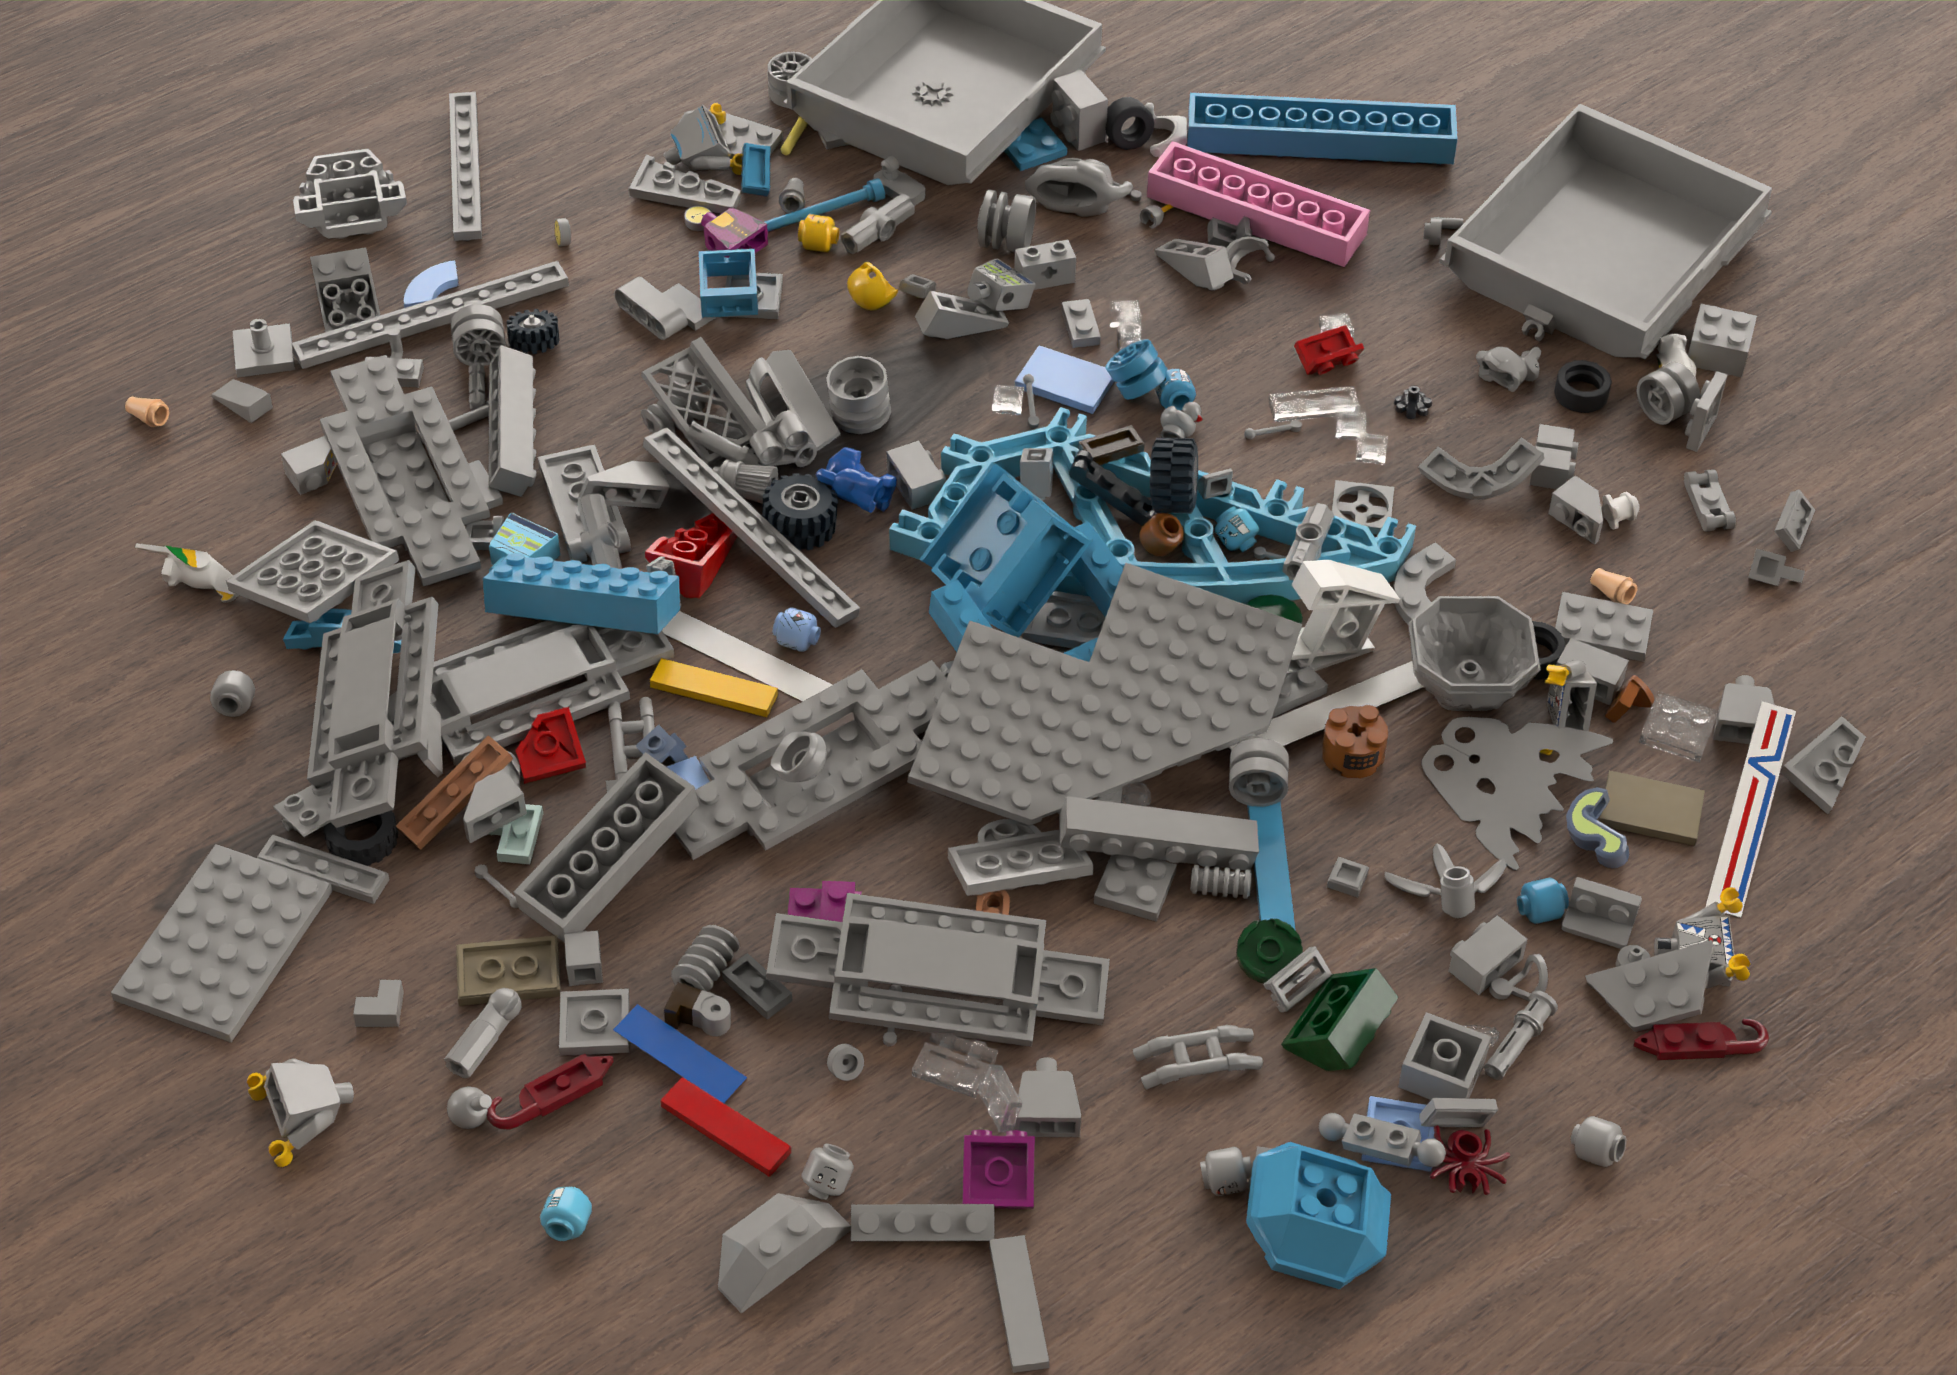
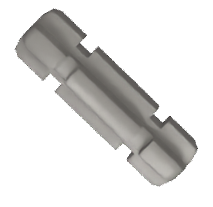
(476, 386)

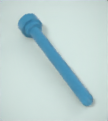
(872, 191)

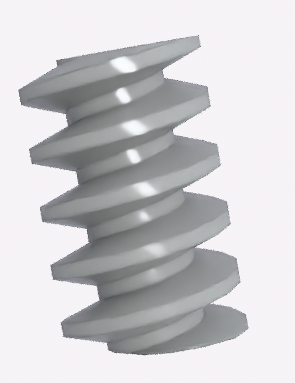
(658, 418)
(706, 958)

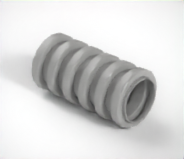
(1220, 881)

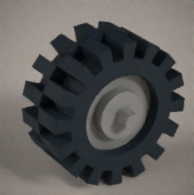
(533, 331)

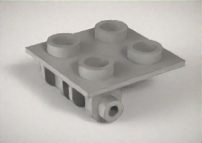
(307, 809)

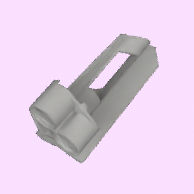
(799, 430)

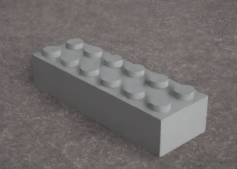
(607, 848)

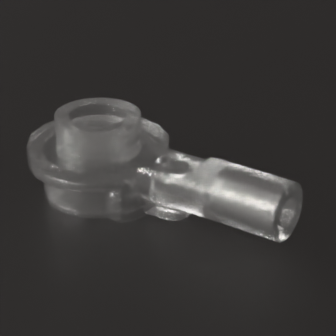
(1136, 794)

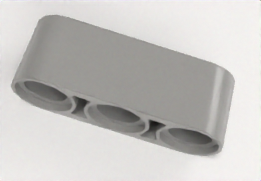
(651, 308)

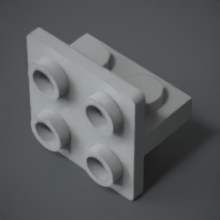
(1601, 913)

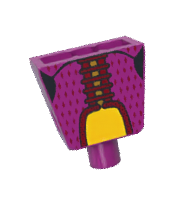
(734, 231)

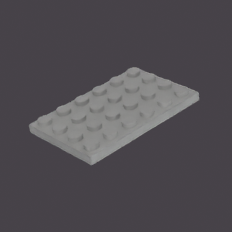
(222, 943)

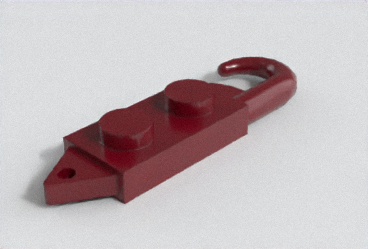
(1699, 1040)
(554, 1090)

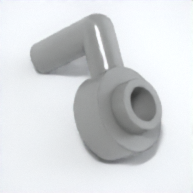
(1433, 229)

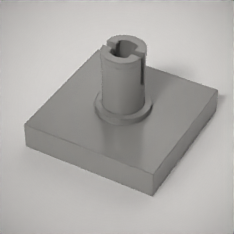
(263, 349)

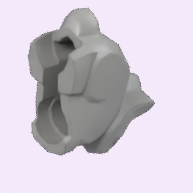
(1508, 367)

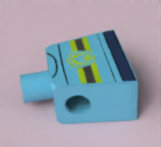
(523, 537)

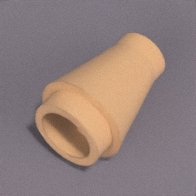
(150, 411)
(1614, 586)

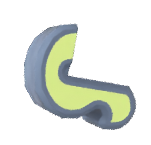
(1591, 834)

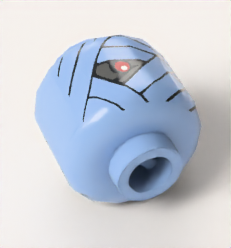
(796, 629)

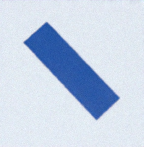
(680, 1053)

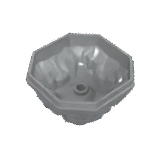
(1473, 651)

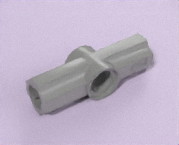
(877, 223)
(599, 535)
(1308, 538)

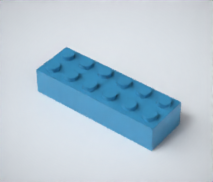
(582, 593)

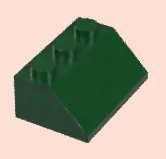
(1341, 1019)

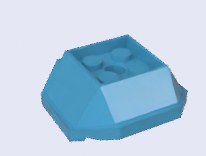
(1310, 1239)

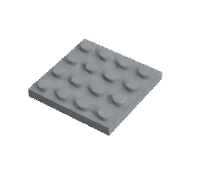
(311, 571)

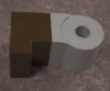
(698, 1009)

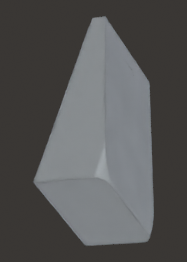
(244, 399)

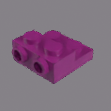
(821, 903)
(999, 1169)

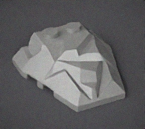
(348, 195)

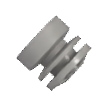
(1001, 221)
(858, 394)

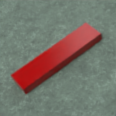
(726, 1126)

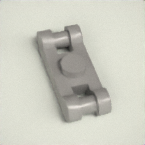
(1709, 501)

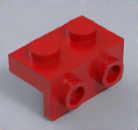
(1328, 349)

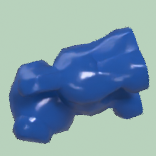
(854, 483)

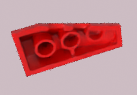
(695, 553)

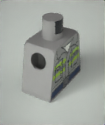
(1000, 286)

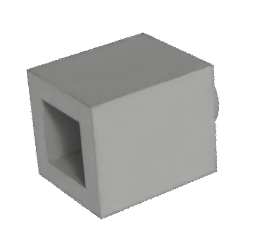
(583, 958)

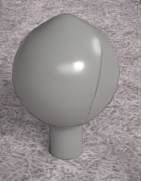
(468, 1107)

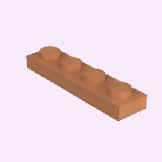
(453, 792)

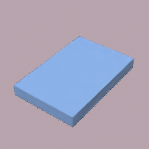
(1066, 379)

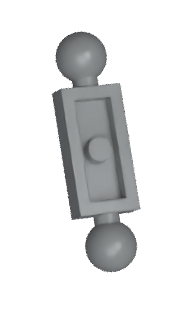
(1382, 1139)

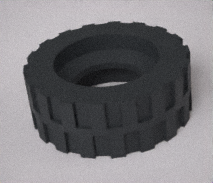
(367, 850)

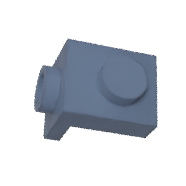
(661, 745)

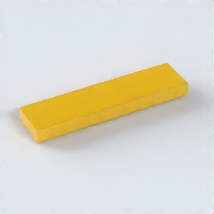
(714, 687)

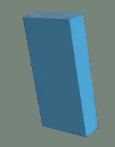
(755, 169)

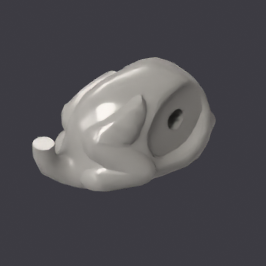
(1076, 187)

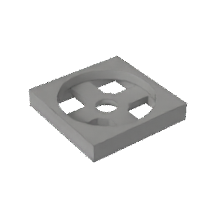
(1363, 493)

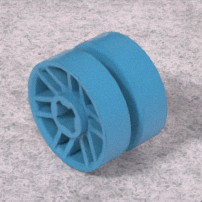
(1137, 369)

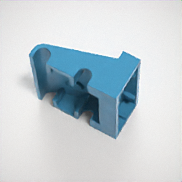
(1005, 550)

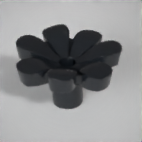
(1412, 402)

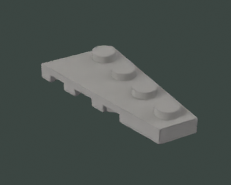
(674, 187)

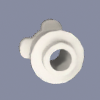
(1619, 509)

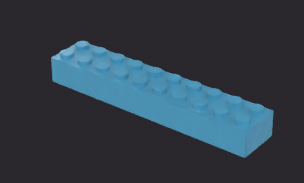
(1322, 128)

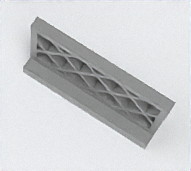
(720, 384)

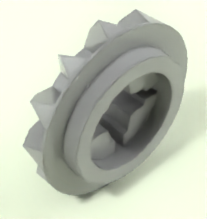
(941, 95)

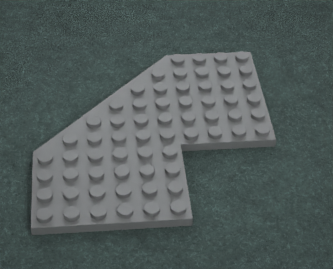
(1162, 688)

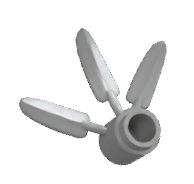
(1456, 884)

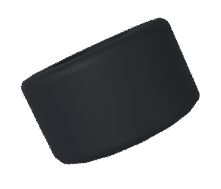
(1138, 132)

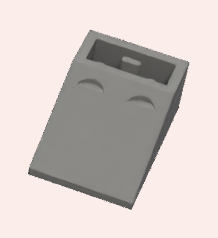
(344, 288)

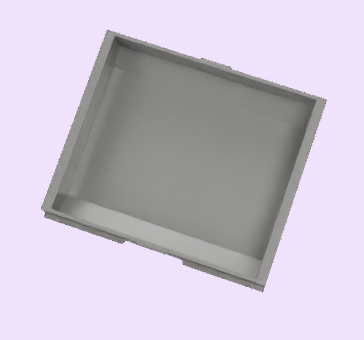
(988, 52)
(1607, 232)

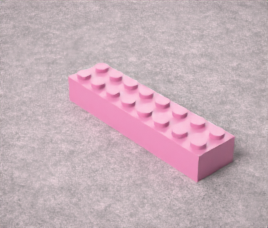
(1275, 207)

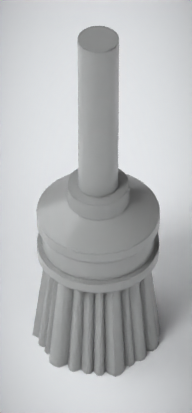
(746, 480)

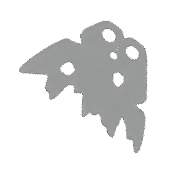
(1516, 772)

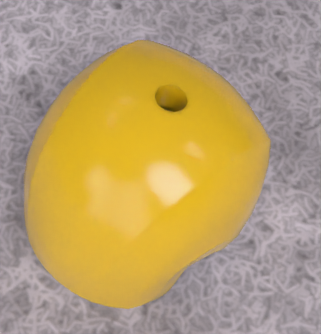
(869, 292)

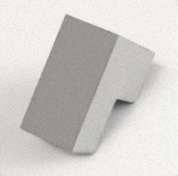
(380, 1010)

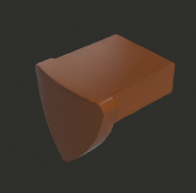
(1632, 692)

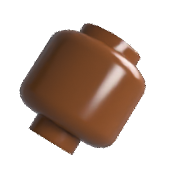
(1161, 534)

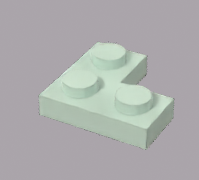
(519, 836)

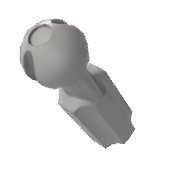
(483, 1032)

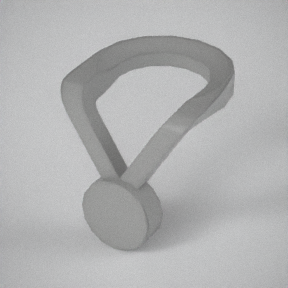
(1501, 988)

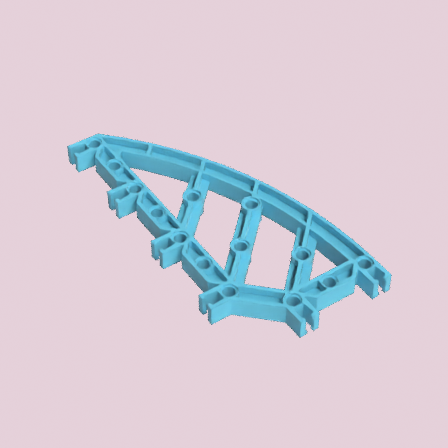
(1238, 581)

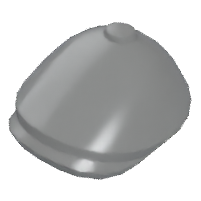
(799, 757)

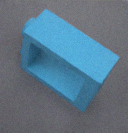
(732, 300)

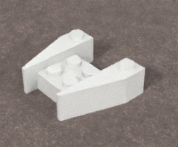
(1343, 614)

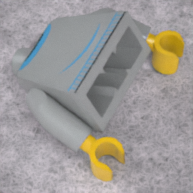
(701, 141)

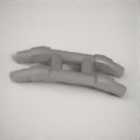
(619, 728)
(1184, 1067)

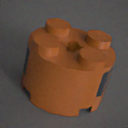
(1355, 740)

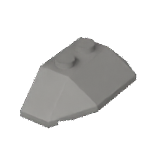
(775, 1245)

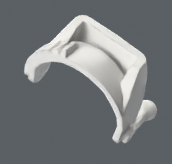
(1176, 124)

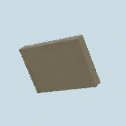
(1653, 808)
(522, 965)

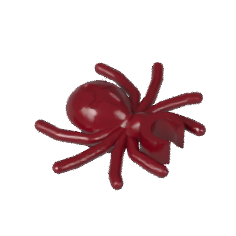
(1467, 1160)

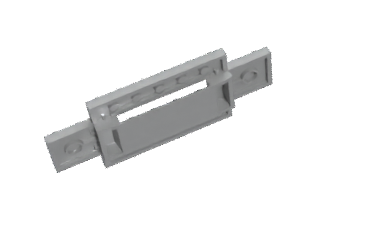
(400, 491)
(529, 663)
(350, 723)
(858, 760)
(940, 952)

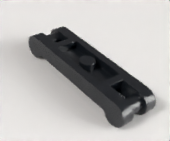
(1110, 488)

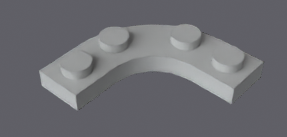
(1486, 480)
(1416, 576)

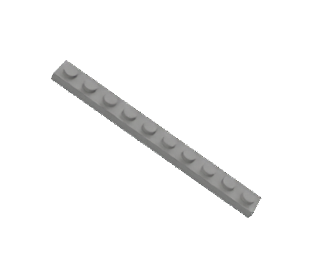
(428, 314)
(751, 527)

